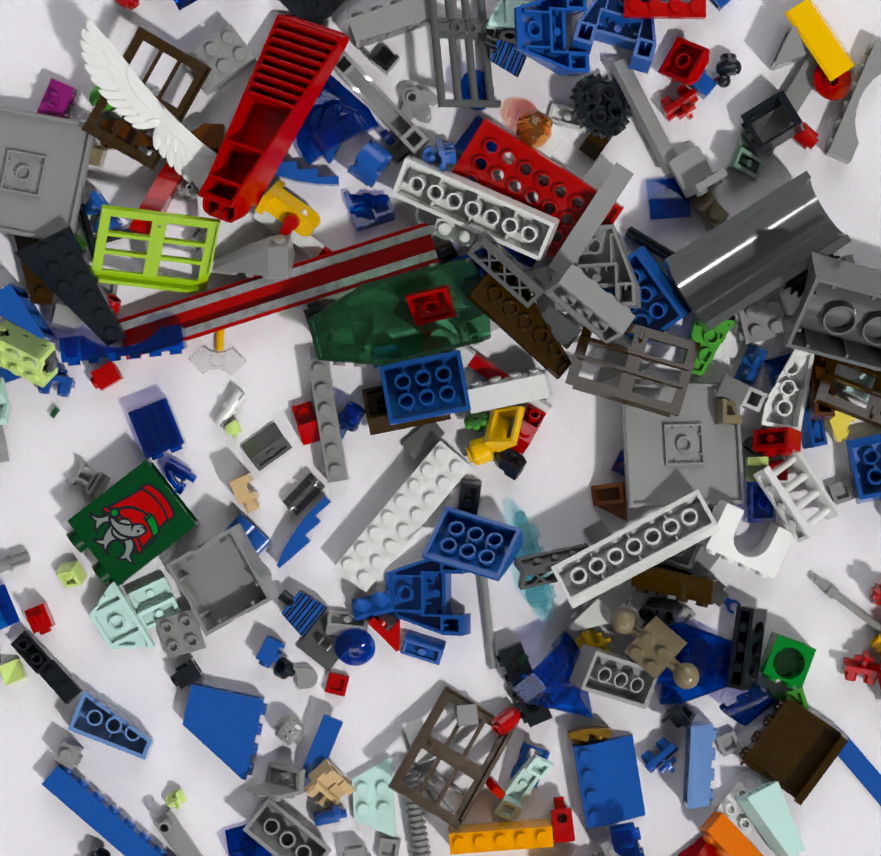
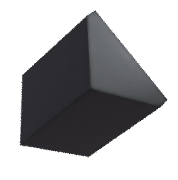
(446, 252)

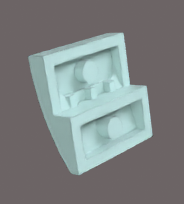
(154, 601)

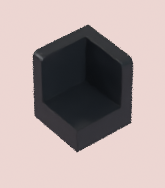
(385, 60)
(679, 715)

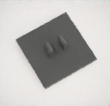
(320, 645)

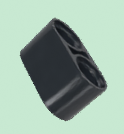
(665, 609)

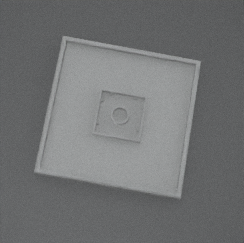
(41, 172)
(681, 453)

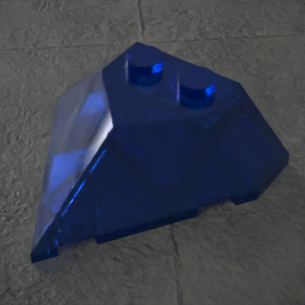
(548, 682)

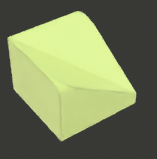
(71, 574)
(12, 671)

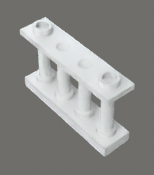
(783, 503)

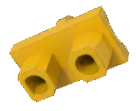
(591, 638)

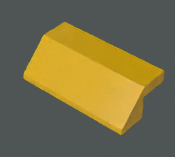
(820, 39)

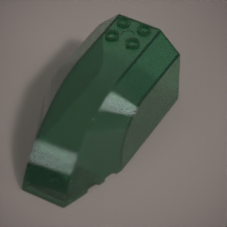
(378, 326)

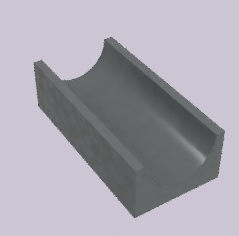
(753, 252)
(838, 313)

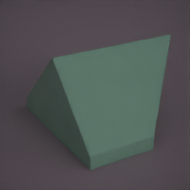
(745, 159)

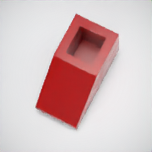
(531, 421)

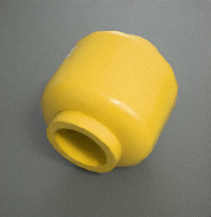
(478, 452)

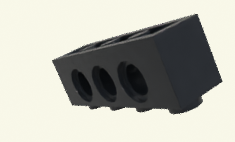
(746, 647)
(506, 656)

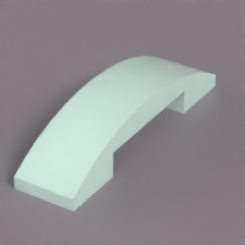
(521, 785)

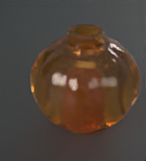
(534, 128)

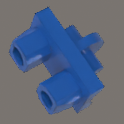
(442, 153)
(64, 383)
(653, 762)

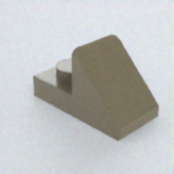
(708, 209)

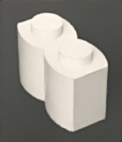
(449, 230)

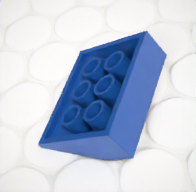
(660, 300)
(17, 308)
(425, 387)
(865, 467)
(473, 543)
(608, 781)

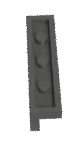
(512, 264)
(541, 563)

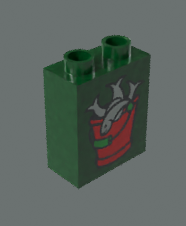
(131, 524)

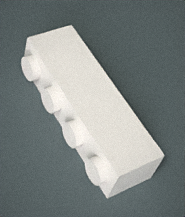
(509, 391)

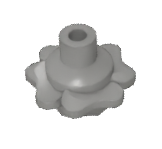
(188, 190)

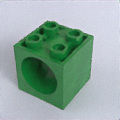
(804, 655)

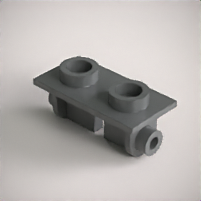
(303, 494)

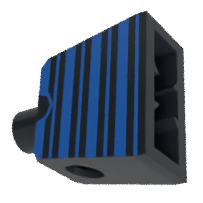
(505, 51)
(302, 610)

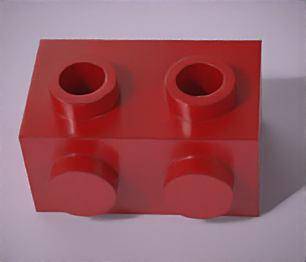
(777, 441)

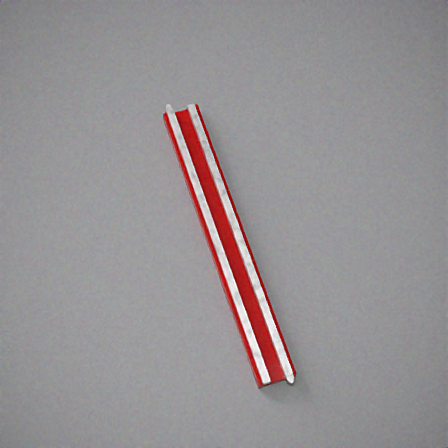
(307, 282)

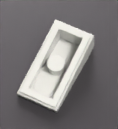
(562, 117)

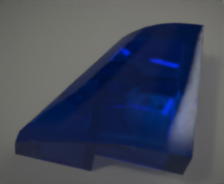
(749, 705)

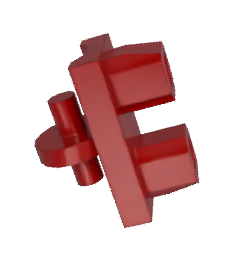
(682, 106)
(862, 665)

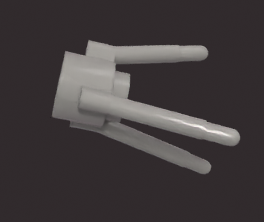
(433, 782)

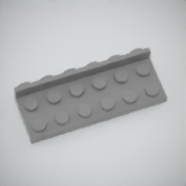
(761, 319)

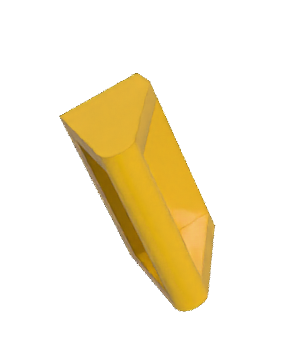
(498, 427)

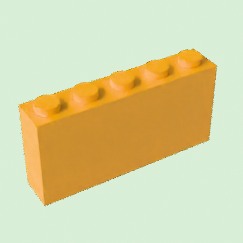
(501, 836)

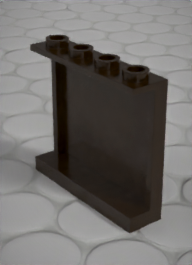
(793, 748)

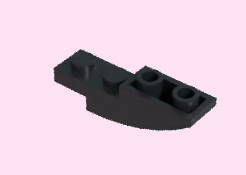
(46, 666)

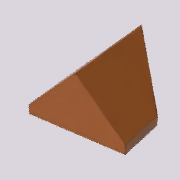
(611, 498)

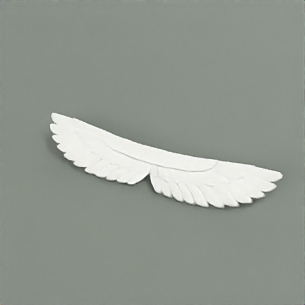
(139, 105)

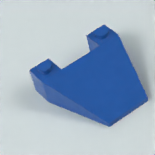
(606, 24)
(542, 35)
(424, 597)

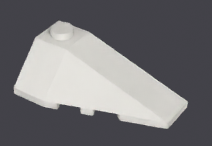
(789, 394)

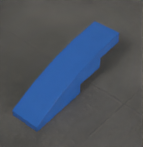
(290, 172)
(299, 538)
(322, 744)

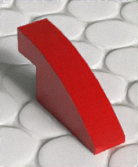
(158, 197)

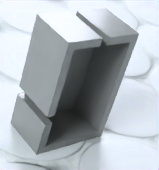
(226, 57)

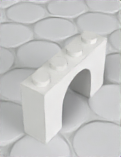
(594, 177)
(764, 559)

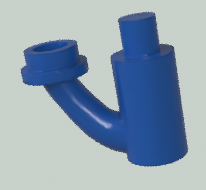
(329, 816)

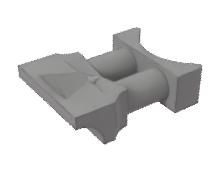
(96, 483)

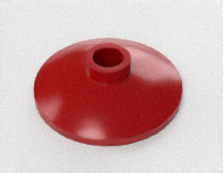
(836, 91)

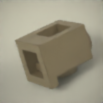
(98, 156)

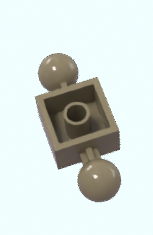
(655, 648)

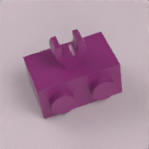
(58, 99)

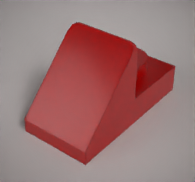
(306, 422)
(391, 636)

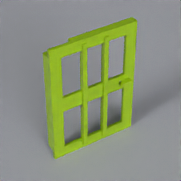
(152, 257)

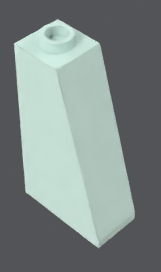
(772, 818)

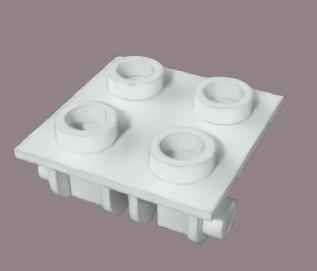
(734, 811)

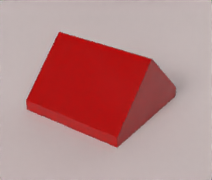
(431, 305)

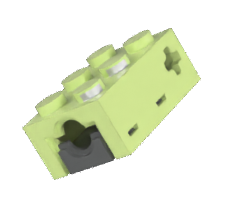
(27, 354)

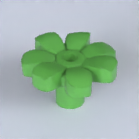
(476, 421)

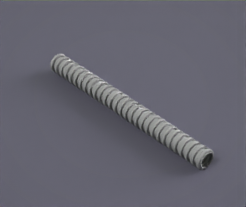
(415, 817)

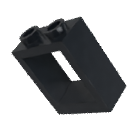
(764, 108)

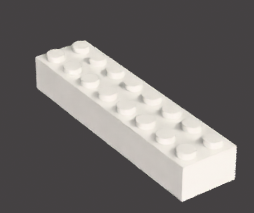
(475, 207)
(402, 516)
(635, 548)

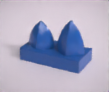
(93, 206)
(750, 364)
(373, 605)

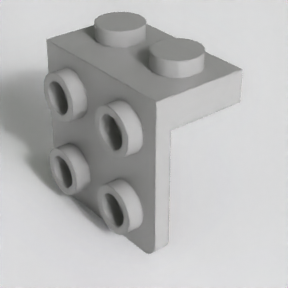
(694, 172)
(281, 782)

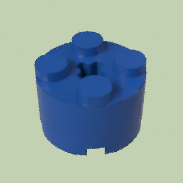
(370, 163)

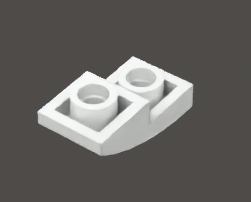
(411, 730)

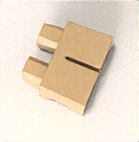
(243, 492)
(329, 782)

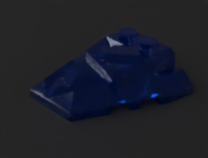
(332, 121)

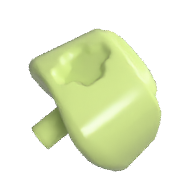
(233, 428)
(175, 799)

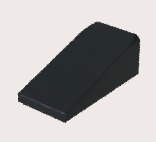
(469, 495)

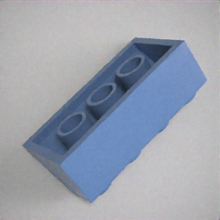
(698, 764)

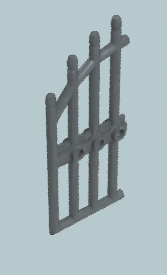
(469, 30)

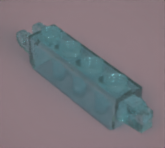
(540, 596)

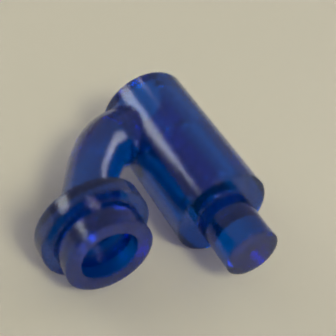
(176, 469)

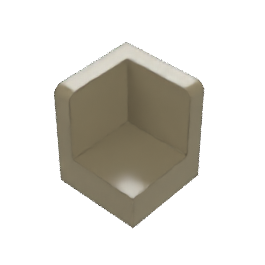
(726, 413)

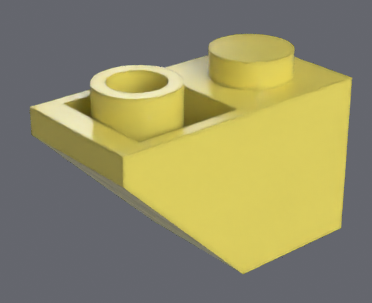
(839, 425)

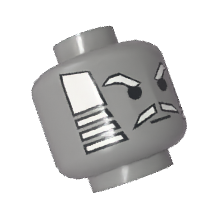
(289, 730)

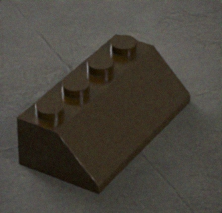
(378, 417)
(678, 584)

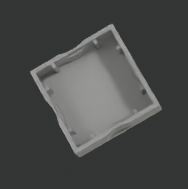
(223, 579)

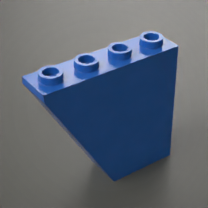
(226, 724)

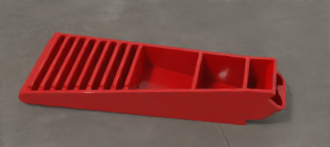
(270, 113)

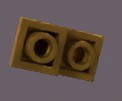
(582, 734)

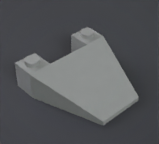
(609, 266)

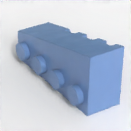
(107, 727)

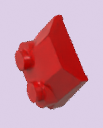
(685, 62)

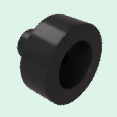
(284, 668)

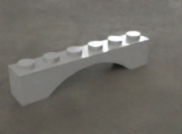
(380, 103)
(844, 140)
(328, 421)

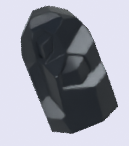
(510, 462)

